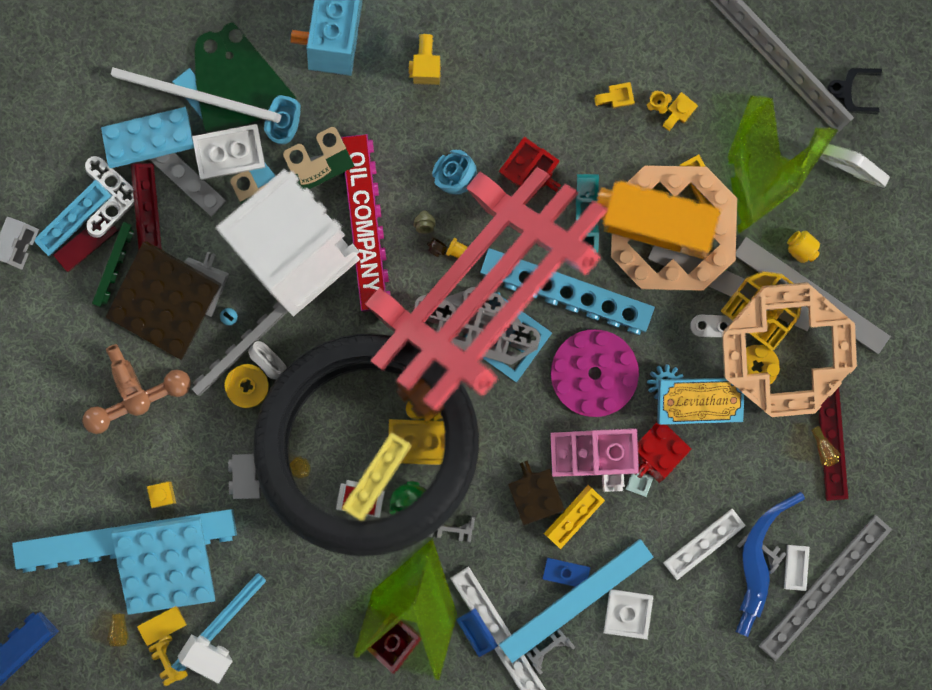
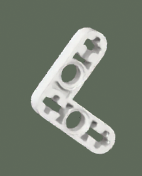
(116, 199)

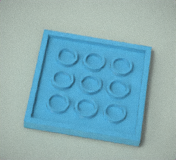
(163, 565)

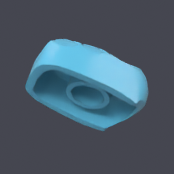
(285, 130)

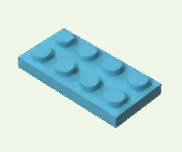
(147, 137)

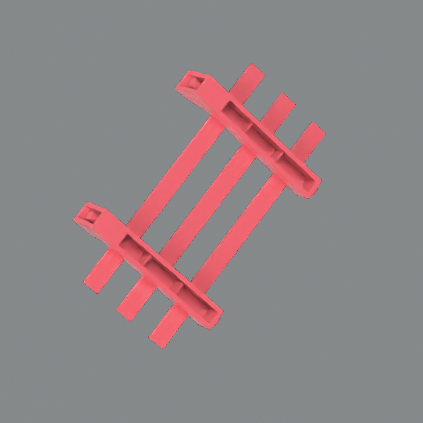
(534, 228)

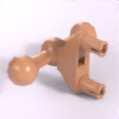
(135, 399)

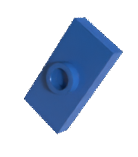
(565, 572)

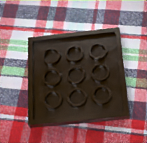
(163, 300)

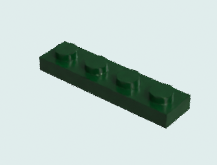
(117, 255)

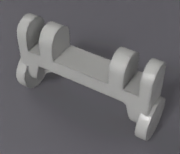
(464, 529)
(773, 559)
(538, 659)

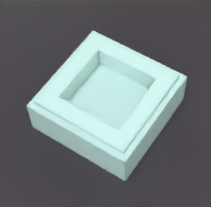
(639, 485)

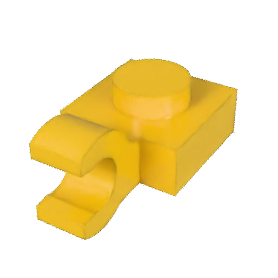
(619, 96)
(680, 110)

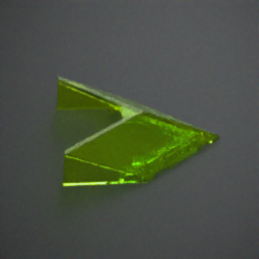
(761, 173)
(415, 594)

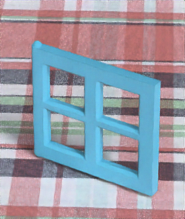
(525, 362)

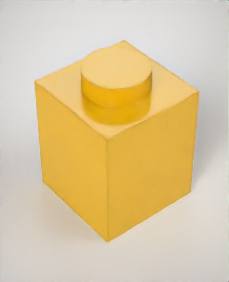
(161, 494)

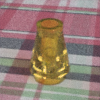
(118, 631)

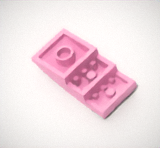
(594, 452)

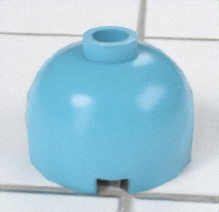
(454, 172)

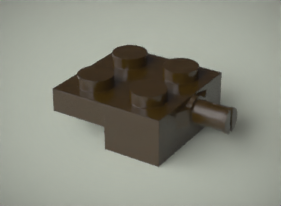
(535, 495)

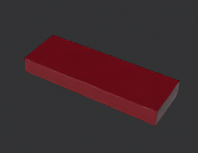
(82, 246)

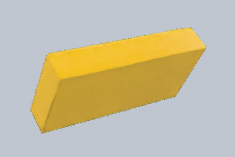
(162, 625)

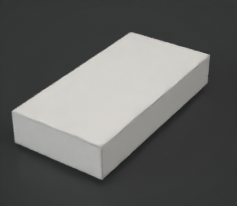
(796, 567)

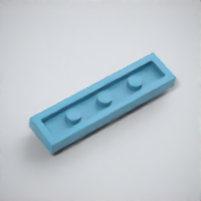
(72, 217)

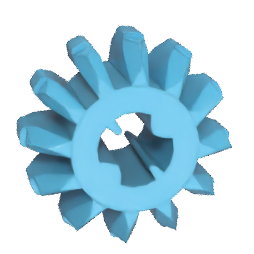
(669, 375)

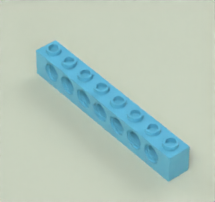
(641, 311)

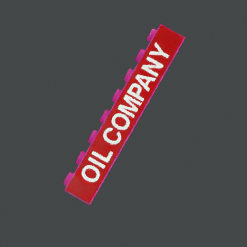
(364, 218)

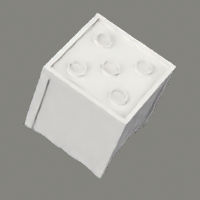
(289, 241)

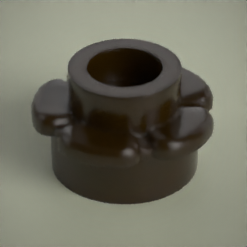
(437, 247)

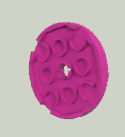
(617, 368)

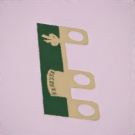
(310, 173)

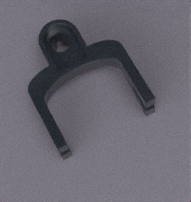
(846, 90)

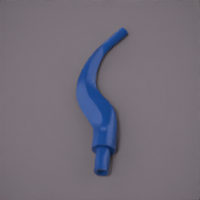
(755, 566)

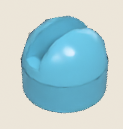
(225, 320)

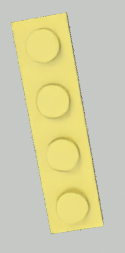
(376, 477)

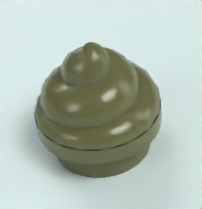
(424, 222)

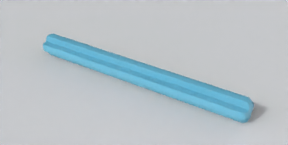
(229, 612)

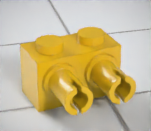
(425, 65)

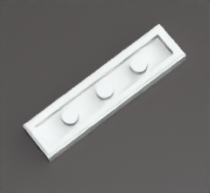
(704, 544)

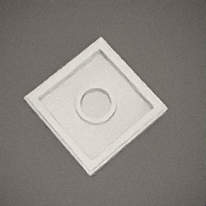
(628, 614)

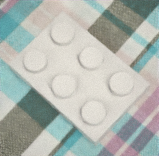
(228, 152)

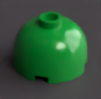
(405, 496)

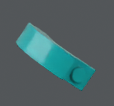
(588, 191)

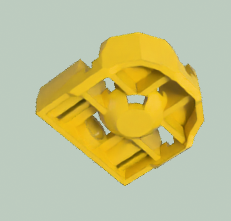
(759, 280)

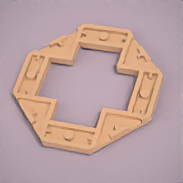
(672, 276)
(754, 319)

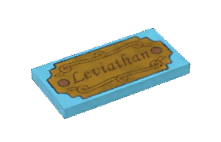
(699, 401)

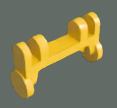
(172, 674)

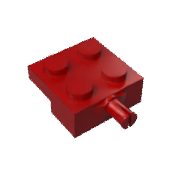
(525, 160)
(660, 452)

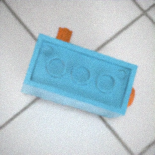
(331, 36)

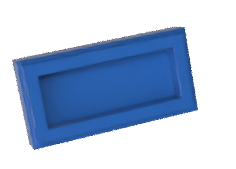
(477, 632)

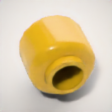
(803, 246)

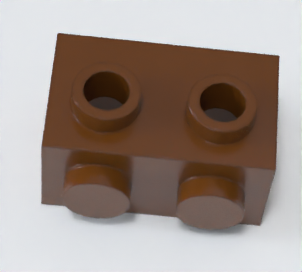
(416, 396)

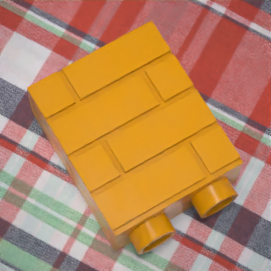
(659, 219)

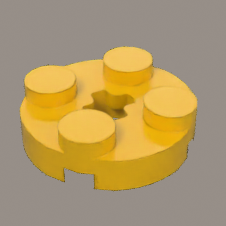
(767, 357)
(241, 375)

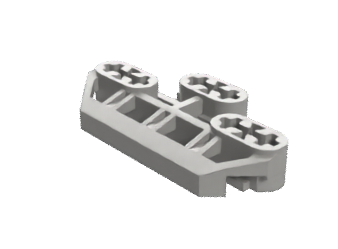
(479, 322)

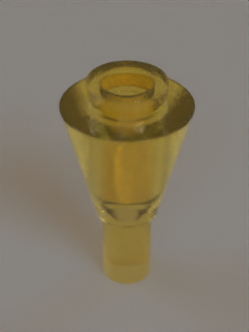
(827, 452)

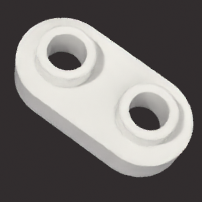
(712, 325)
(266, 359)

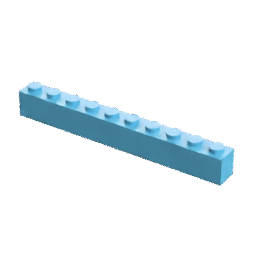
(99, 543)

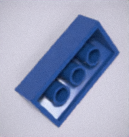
(24, 644)

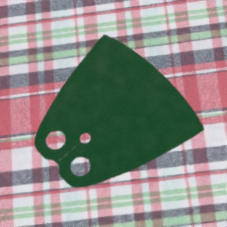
(241, 79)

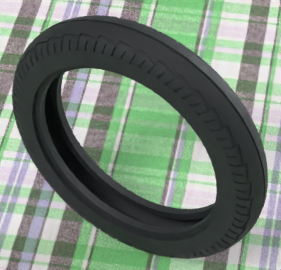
(354, 536)

